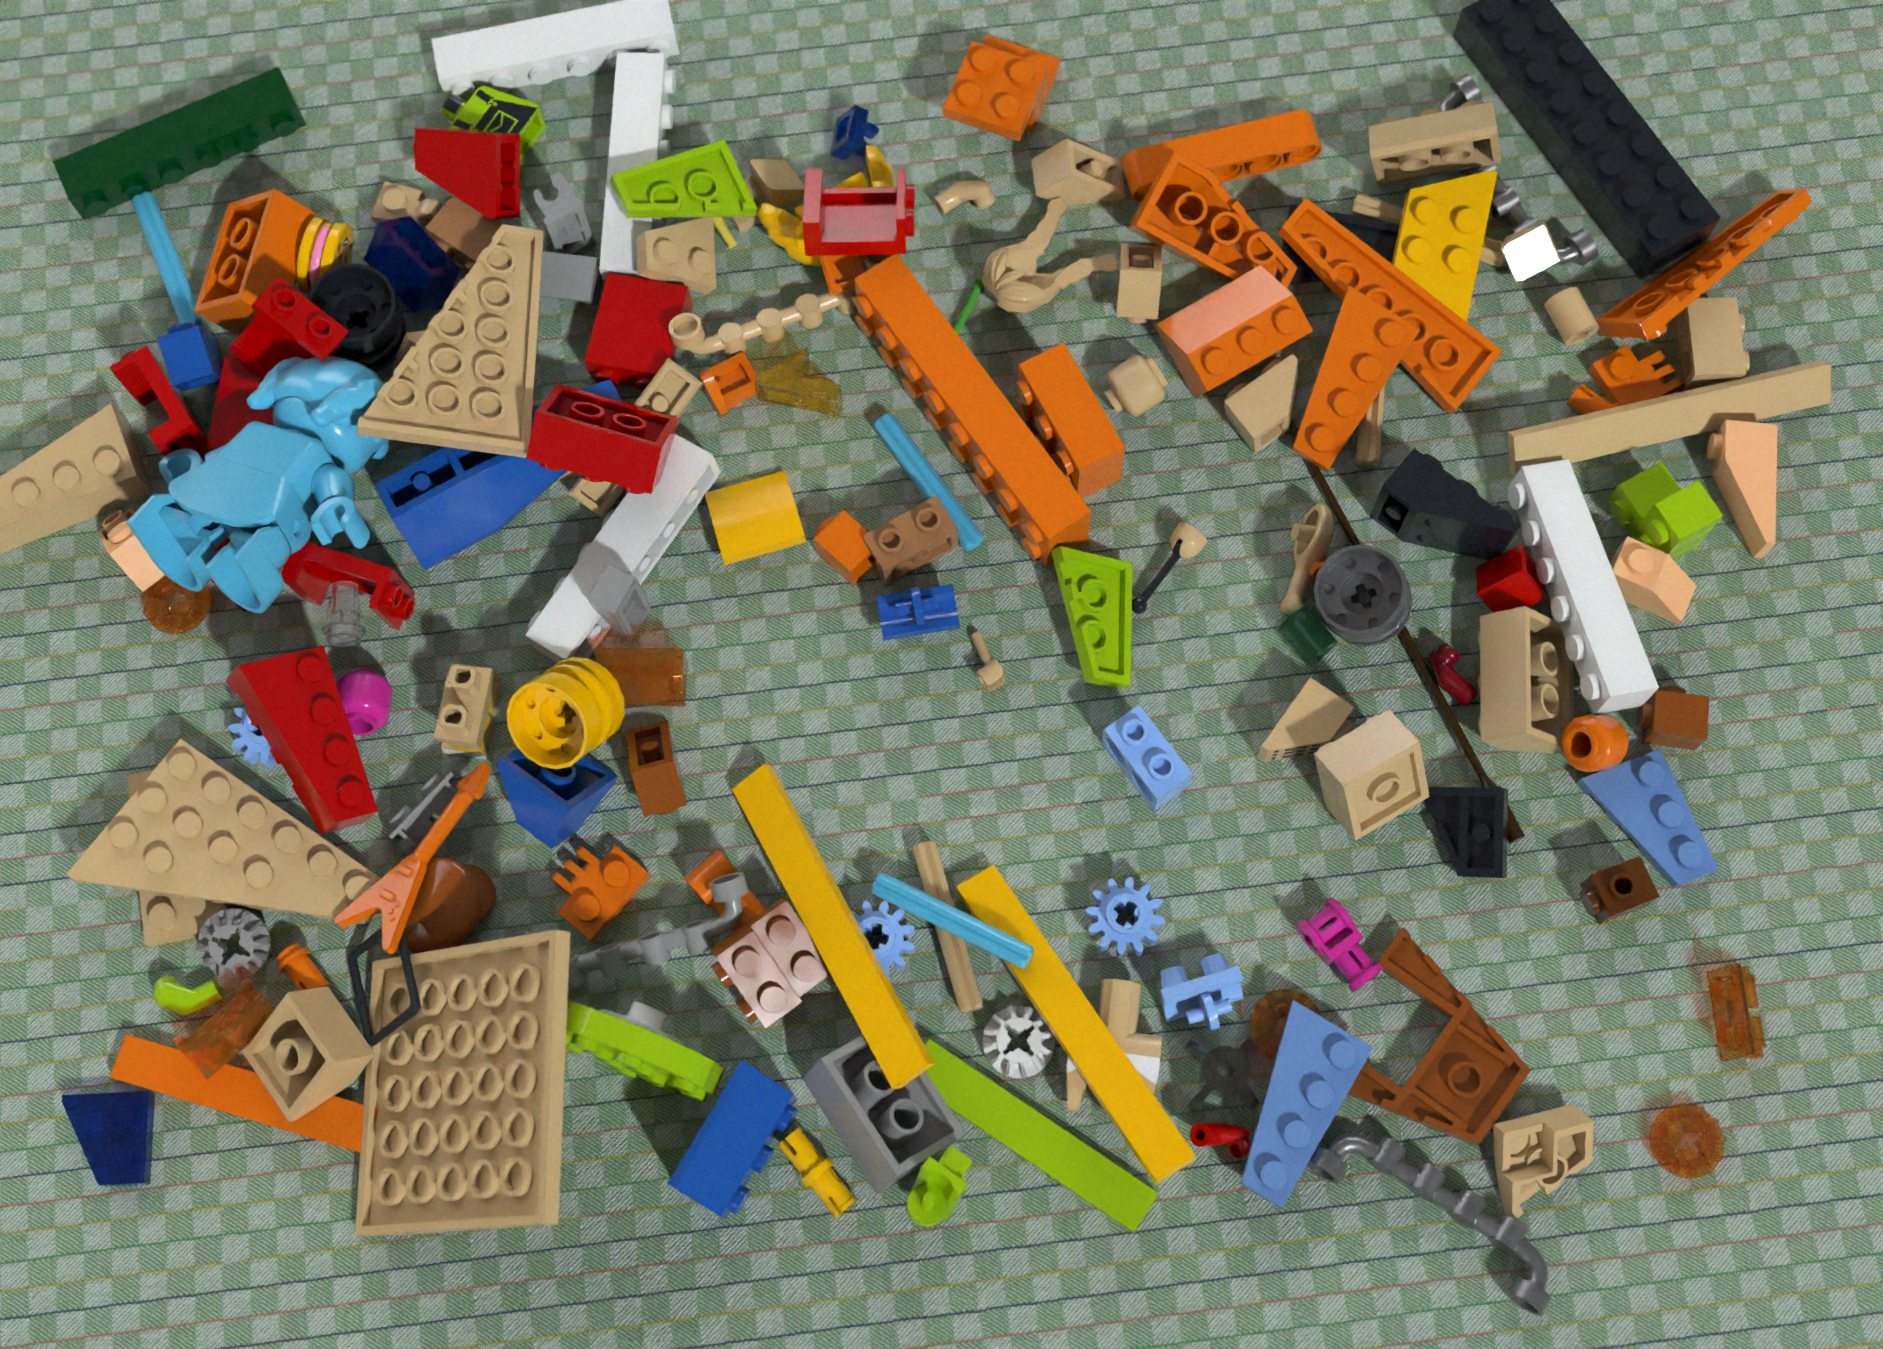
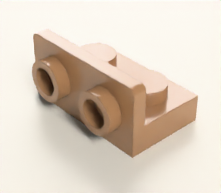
(912, 540)

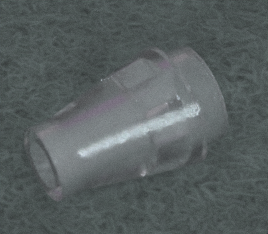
(344, 616)

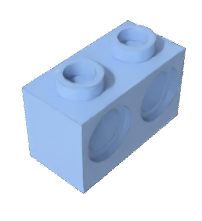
(1146, 758)

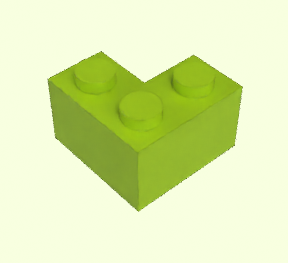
(1662, 512)

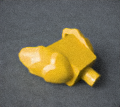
(788, 229)

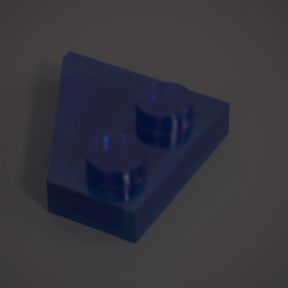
(115, 1134)

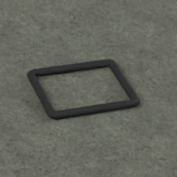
(359, 991)

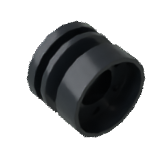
(363, 299)

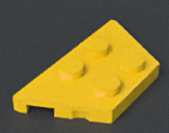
(1444, 237)

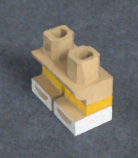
(467, 710)

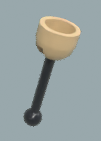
(1184, 543)

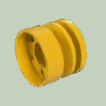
(565, 712)

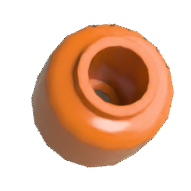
(1594, 742)

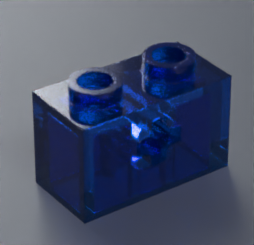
(412, 263)

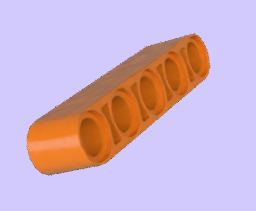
(1231, 150)

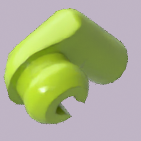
(184, 1000)

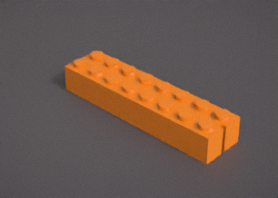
(970, 411)

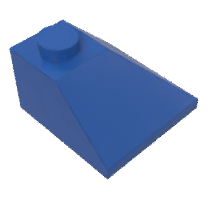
(550, 800)

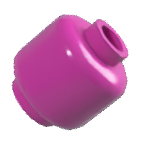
(365, 700)

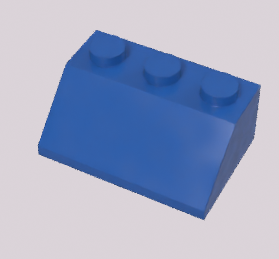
(734, 1141)

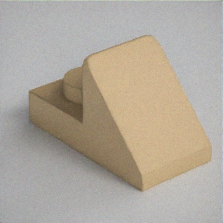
(772, 184)

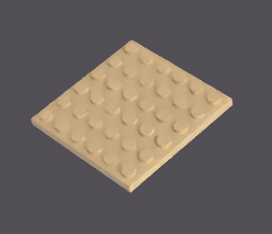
(466, 1089)

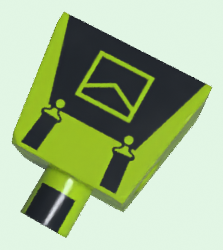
(496, 112)

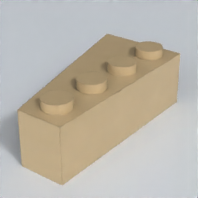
(72, 480)

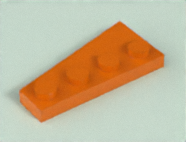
(1355, 367)

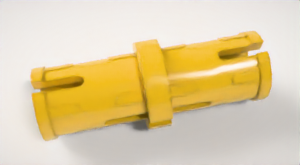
(817, 1172)

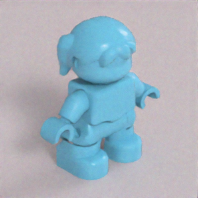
(266, 484)

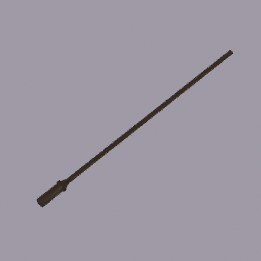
(1514, 831)

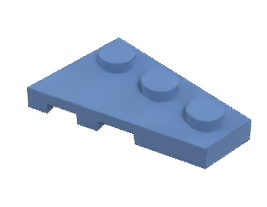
(1654, 813)

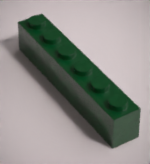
(179, 143)

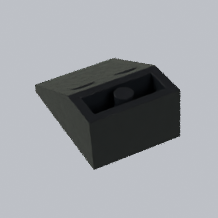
(1439, 512)

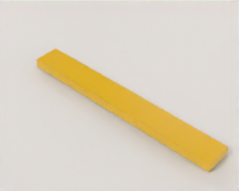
(833, 928)
(1081, 1031)

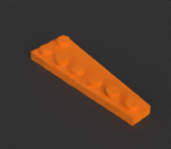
(1665, 296)

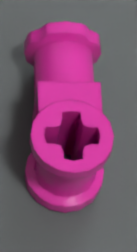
(1339, 943)

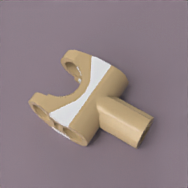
(1120, 1013)

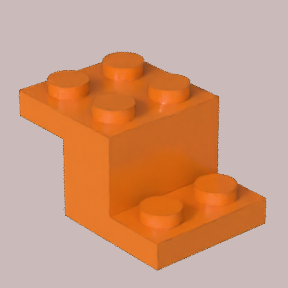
(1001, 87)

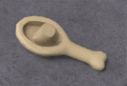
(1310, 545)

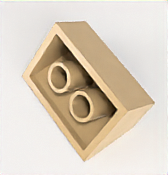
(1434, 143)
(1524, 681)

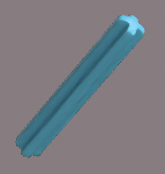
(166, 258)
(926, 478)
(953, 920)

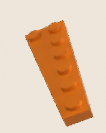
(1447, 352)

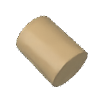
(1571, 316)

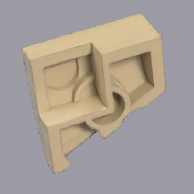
(1539, 1153)

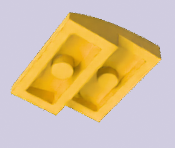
(755, 518)

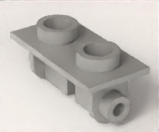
(415, 822)

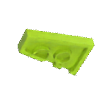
(686, 185)

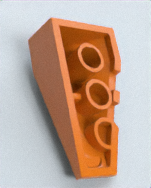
(1203, 224)

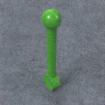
(978, 287)

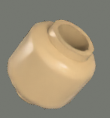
(1136, 386)

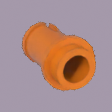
(1587, 401)
(301, 968)

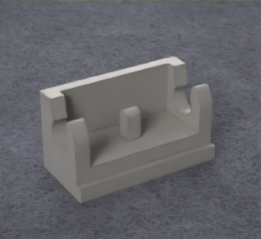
(565, 219)
(570, 277)

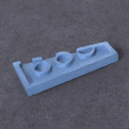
(1306, 1088)

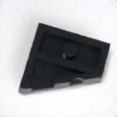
(1473, 828)

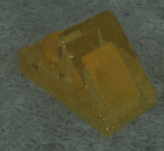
(789, 386)

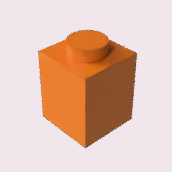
(843, 546)

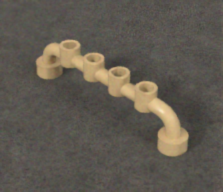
(689, 335)

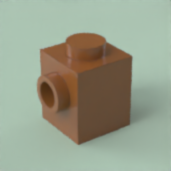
(1674, 718)

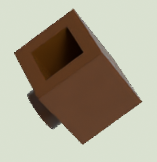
(1618, 890)

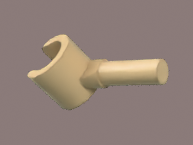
(991, 674)

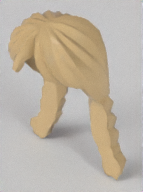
(1012, 274)

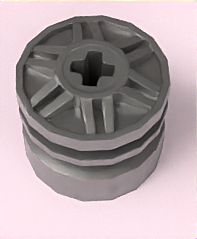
(1356, 571)

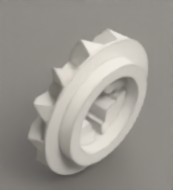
(1018, 1063)

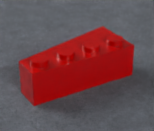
(308, 733)

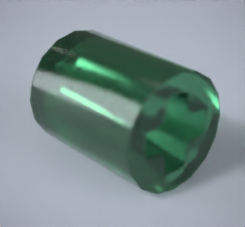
(1307, 636)

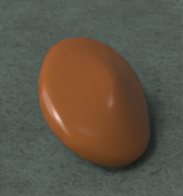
(448, 905)

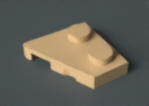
(680, 254)

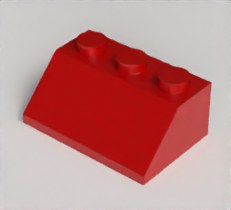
(601, 439)

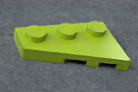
(1099, 613)

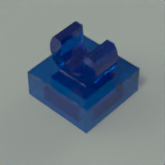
(850, 133)

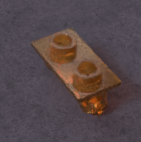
(1731, 995)

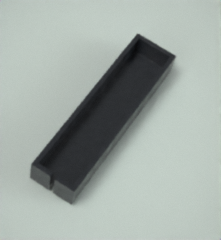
(1587, 130)

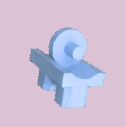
(1204, 996)

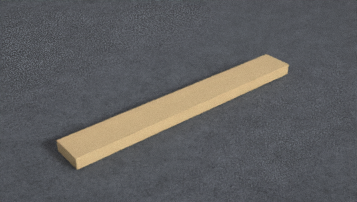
(1671, 416)

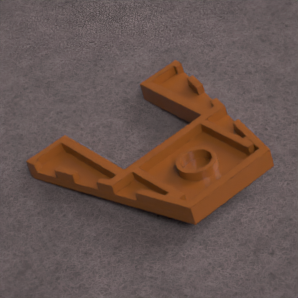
(1466, 1071)

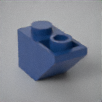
(191, 356)

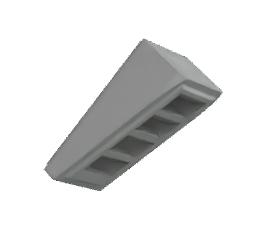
(620, 601)

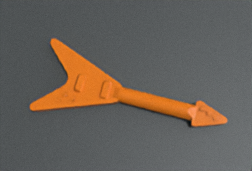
(398, 889)

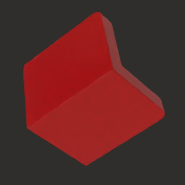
(1509, 581)

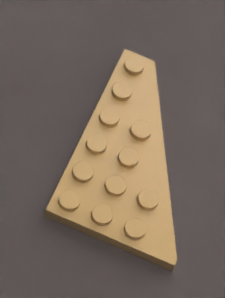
(475, 363)
(219, 841)

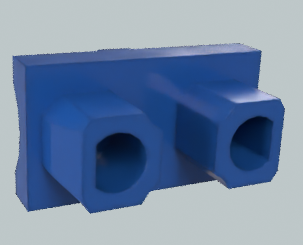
(917, 612)

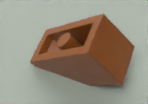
(655, 769)

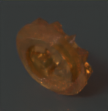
(186, 614)
(1265, 1019)
(1666, 1134)

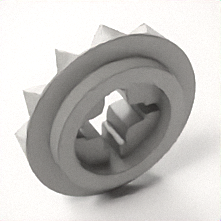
(253, 937)

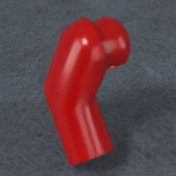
(1222, 1134)

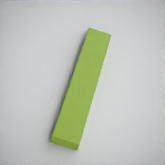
(1039, 1140)

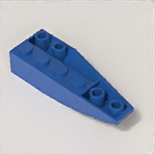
(464, 495)

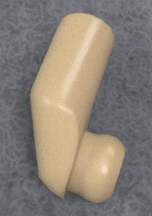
(962, 191)

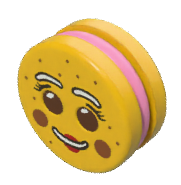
(322, 249)

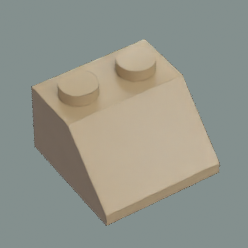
(307, 1051)

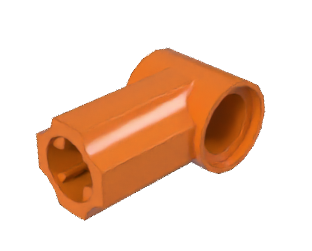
(711, 869)

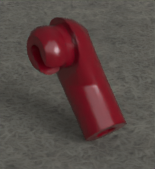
(1447, 677)

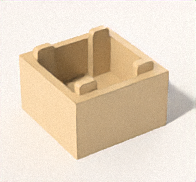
(1372, 774)

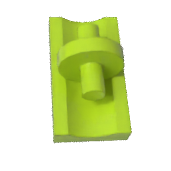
(938, 1188)

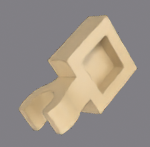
(403, 201)

